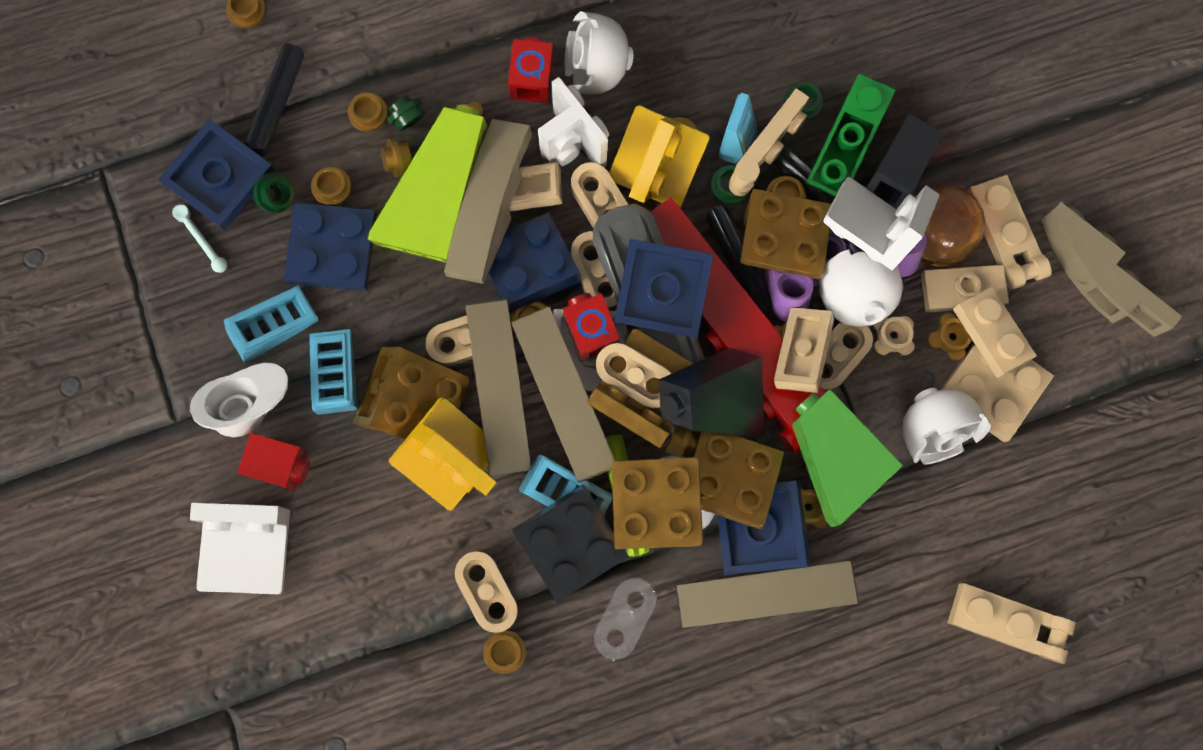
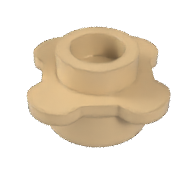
(902, 327)

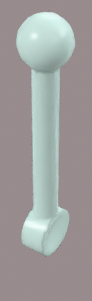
(183, 215)

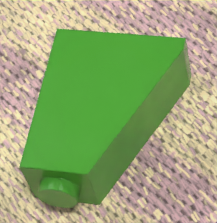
(841, 456)

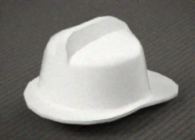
(239, 401)

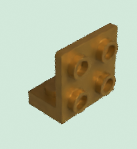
(785, 234)
(404, 391)
(629, 412)
(737, 477)
(657, 503)

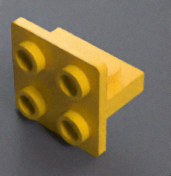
(658, 157)
(445, 455)

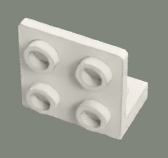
(877, 226)
(242, 547)

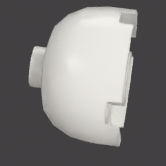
(597, 53)
(859, 289)
(941, 423)

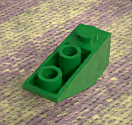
(850, 134)

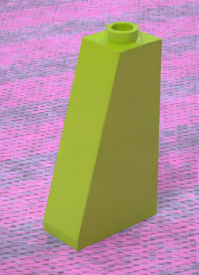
(430, 193)

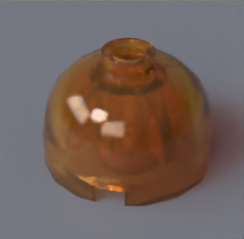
(954, 226)

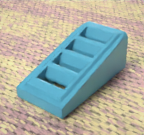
(740, 131)
(264, 342)
(338, 403)
(538, 469)

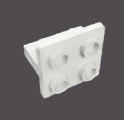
(571, 129)

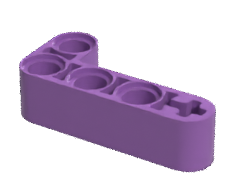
(784, 284)

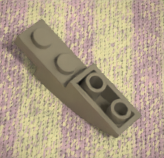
(1092, 266)

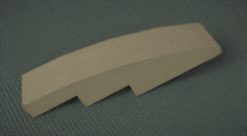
(486, 201)
(498, 387)
(563, 394)
(767, 594)

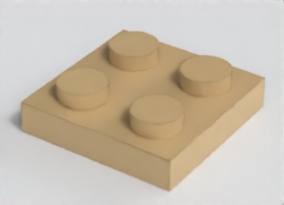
(1004, 398)

